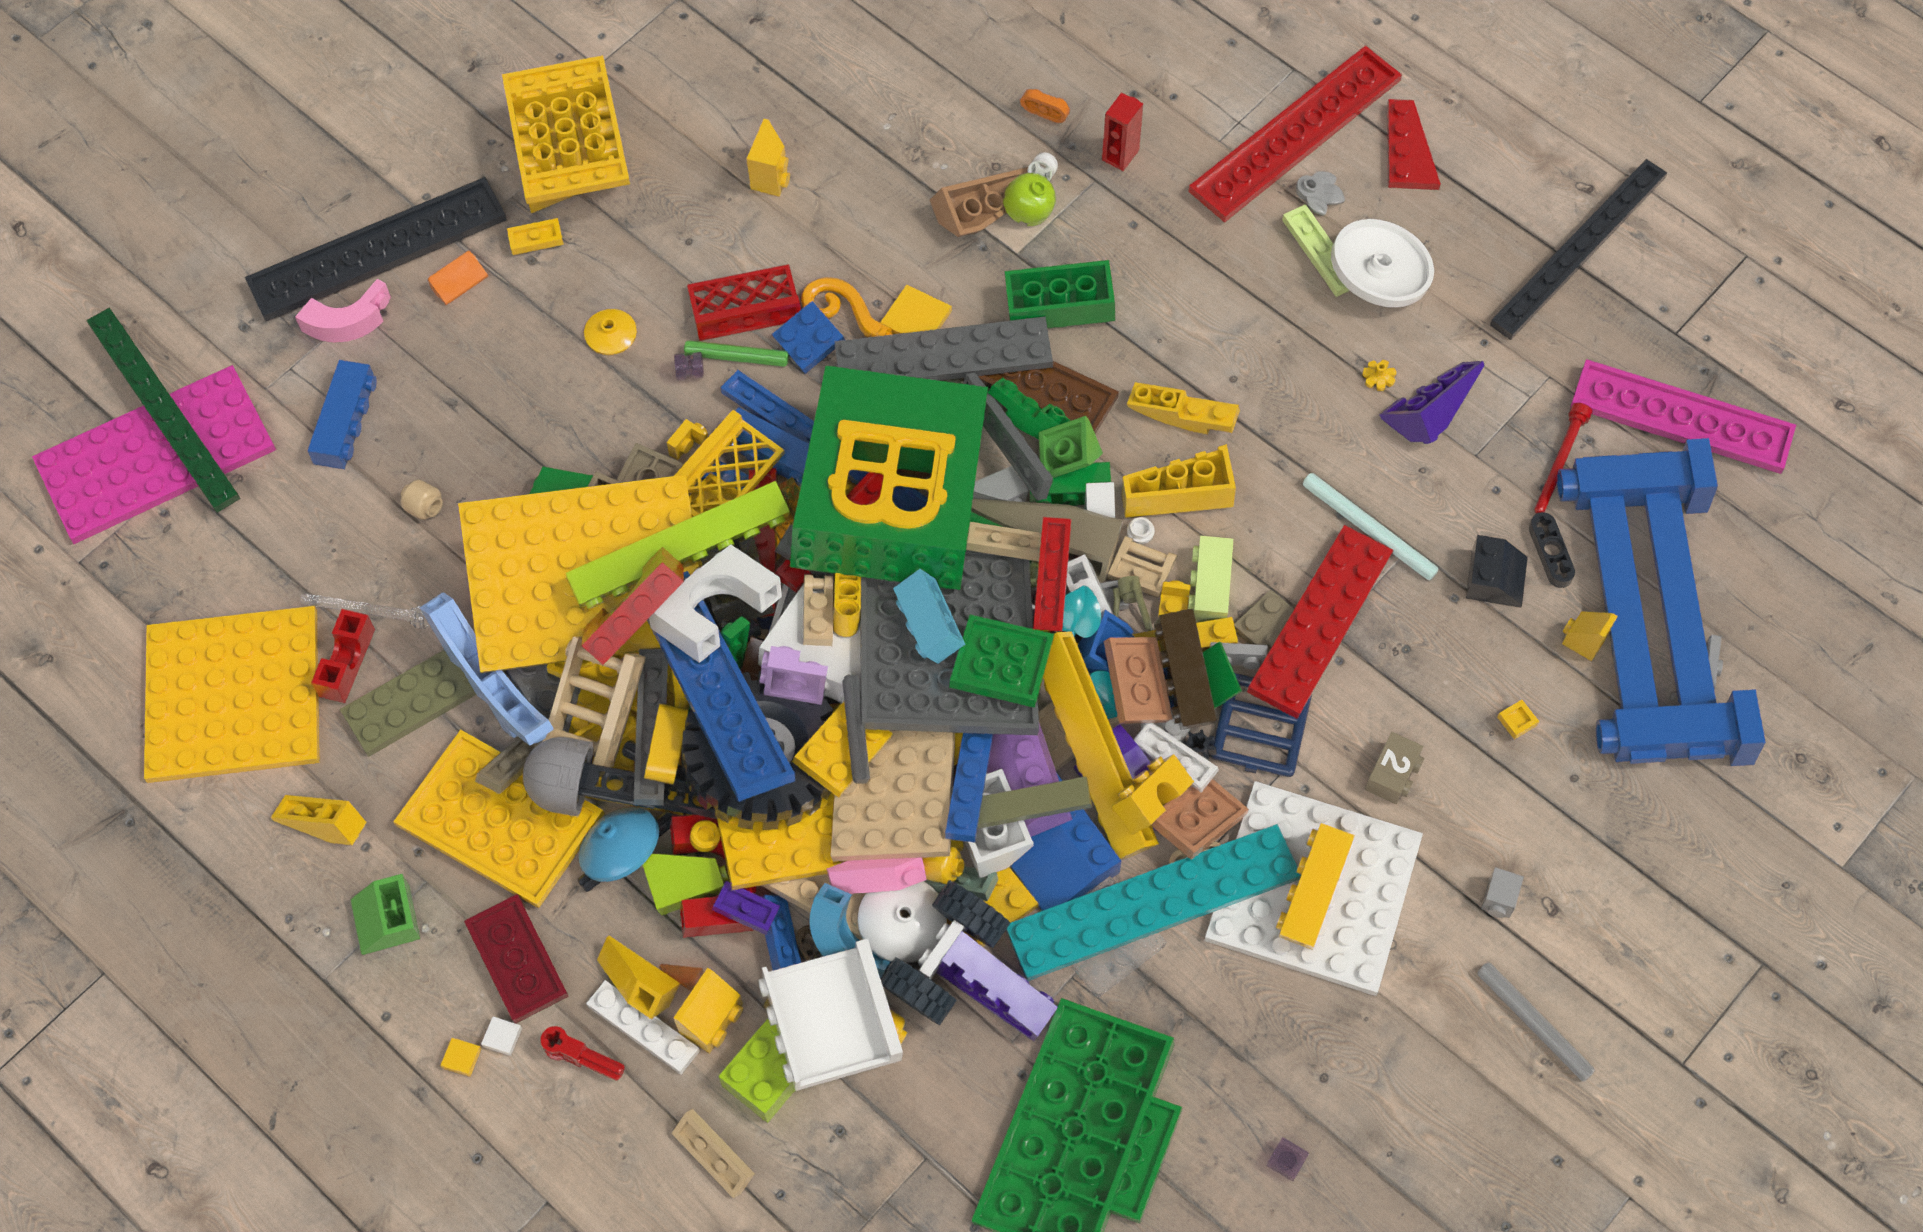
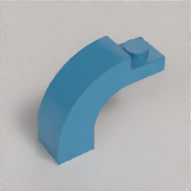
(830, 925)

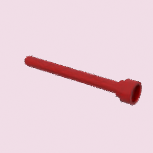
(1578, 417)

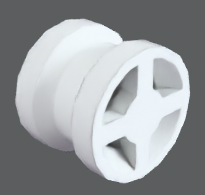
(1047, 160)

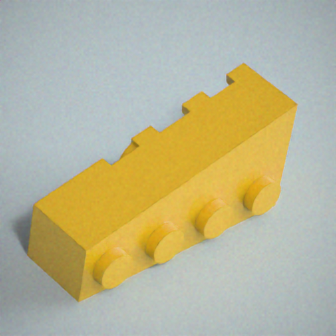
(1316, 886)

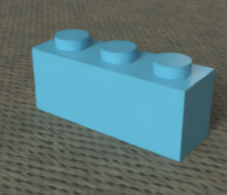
(928, 617)

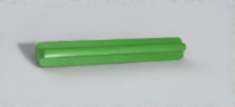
(737, 353)

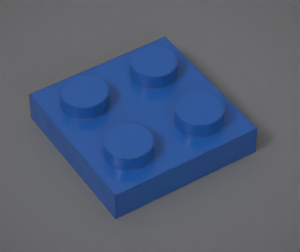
(808, 337)

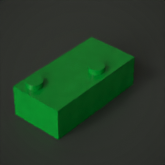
(1062, 294)

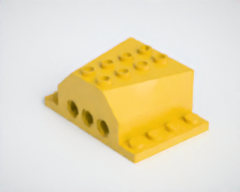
(565, 131)

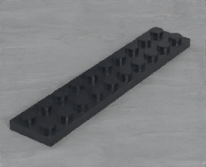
(375, 248)

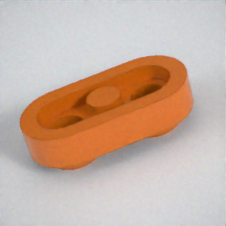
(1045, 105)

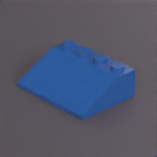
(1066, 861)

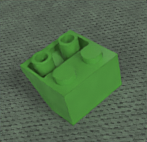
(385, 914)

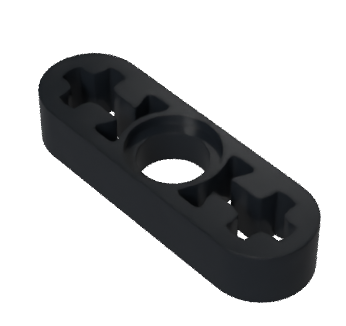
(1550, 561)

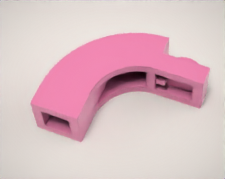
(348, 322)

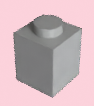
(1502, 893)

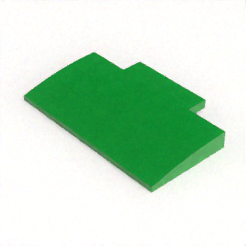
(1084, 1129)

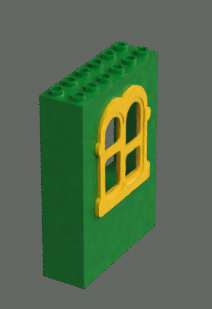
(879, 427)

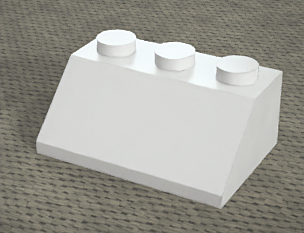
(1001, 844)

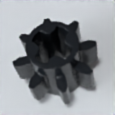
(1204, 743)

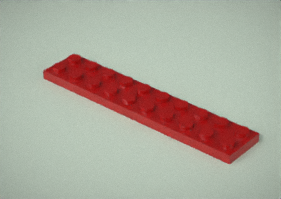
(1294, 133)

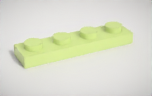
(1315, 245)

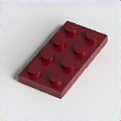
(516, 959)

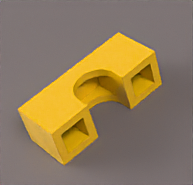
(1144, 801)

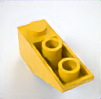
(637, 979)

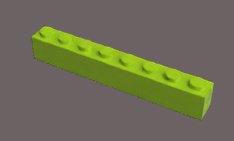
(683, 541)

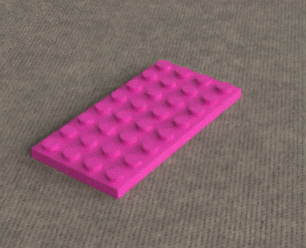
(131, 465)

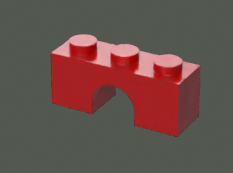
(351, 640)

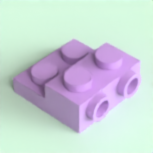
(791, 678)

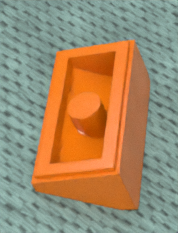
(457, 277)

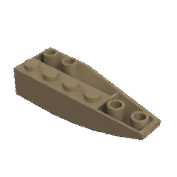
(1090, 532)

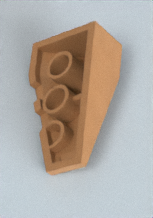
(972, 204)

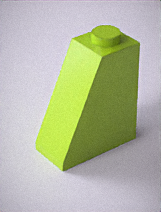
(682, 878)

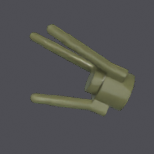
(1130, 591)

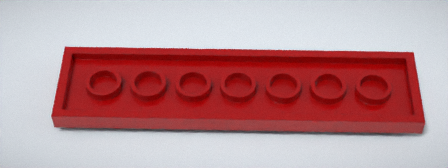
(1319, 622)

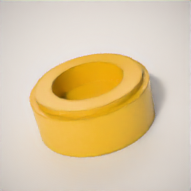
(705, 836)

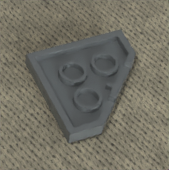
(540, 689)

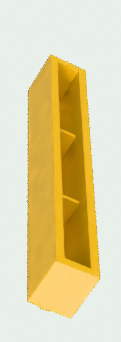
(1092, 742)

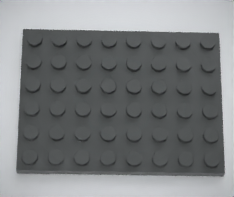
(913, 692)

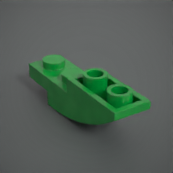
(1024, 410)

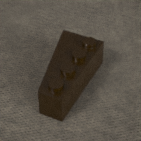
(1185, 669)

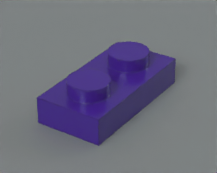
(746, 908)

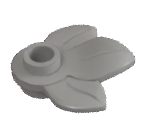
(1319, 191)

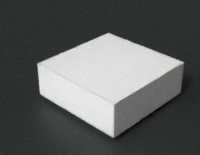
(501, 1036)

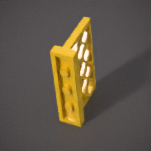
(714, 447)

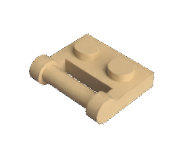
(1150, 575)

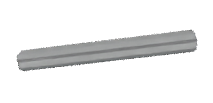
(1536, 1022)

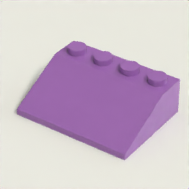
(1026, 764)

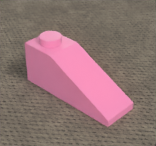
(876, 875)

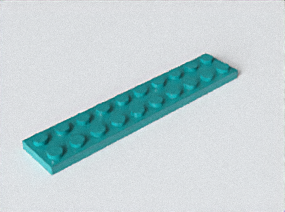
(1152, 902)

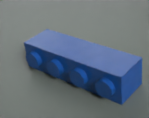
(342, 414)
(796, 450)

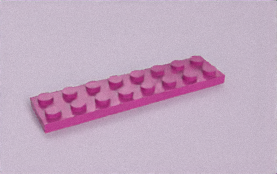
(1684, 416)

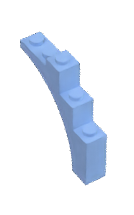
(506, 702)

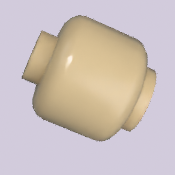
(421, 499)

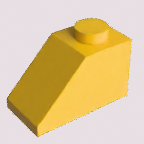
(1588, 632)

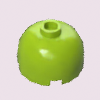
(1029, 199)

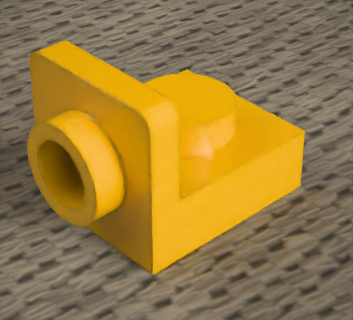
(684, 437)
(1174, 597)

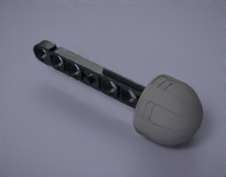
(562, 774)

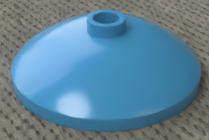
(618, 844)

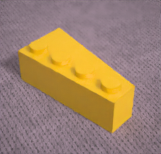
(1181, 486)

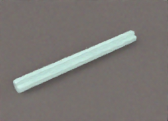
(1370, 526)

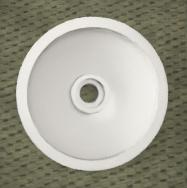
(898, 936)

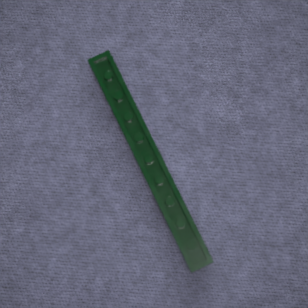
(163, 410)

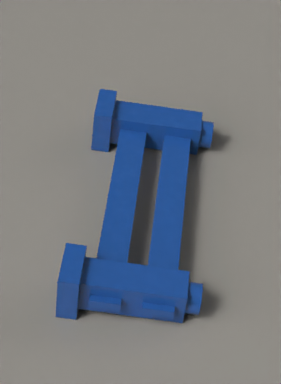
(1641, 728)

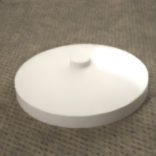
(1382, 263)

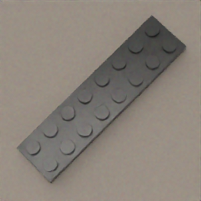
(952, 351)

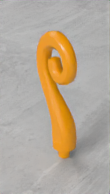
(867, 324)

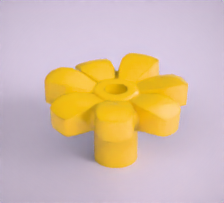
(1379, 374)

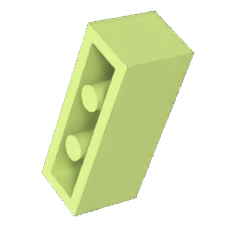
(1211, 578)

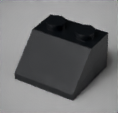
(1496, 572)

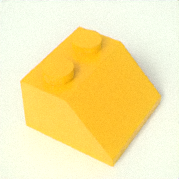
(768, 162)
(708, 1012)

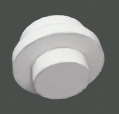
(1140, 530)

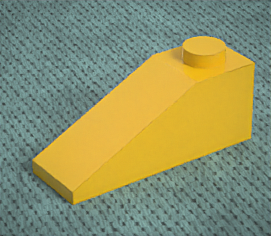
(320, 817)

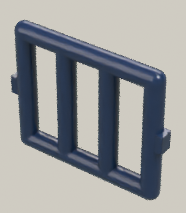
(1251, 763)

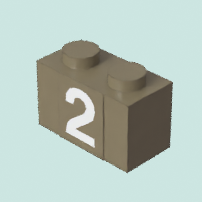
(1394, 768)

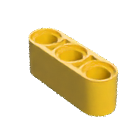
(846, 604)
(666, 744)

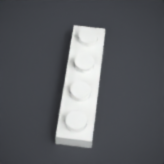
(647, 1032)

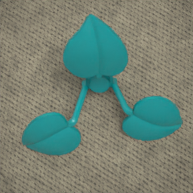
(1083, 618)

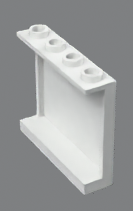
(841, 657)
(831, 1017)

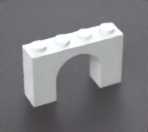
(725, 573)

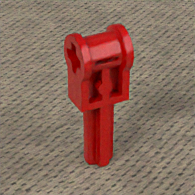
(578, 1053)

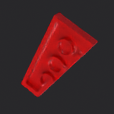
(1408, 151)

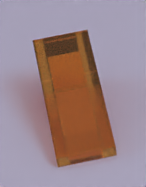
(684, 975)

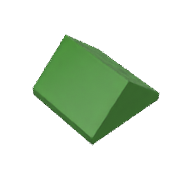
(1068, 447)

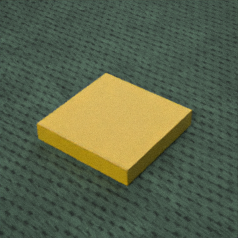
(916, 312)

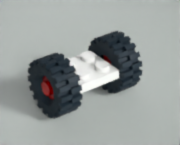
(968, 915)

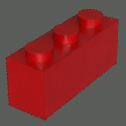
(1122, 131)

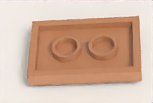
(1138, 680)
(1199, 818)

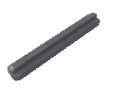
(855, 730)

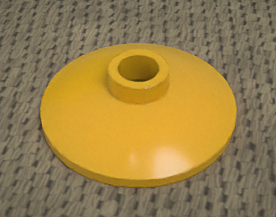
(611, 340)

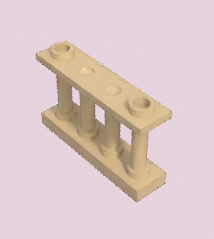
(619, 695)

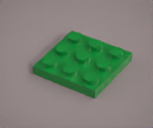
(1001, 661)

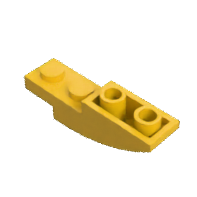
(1179, 410)

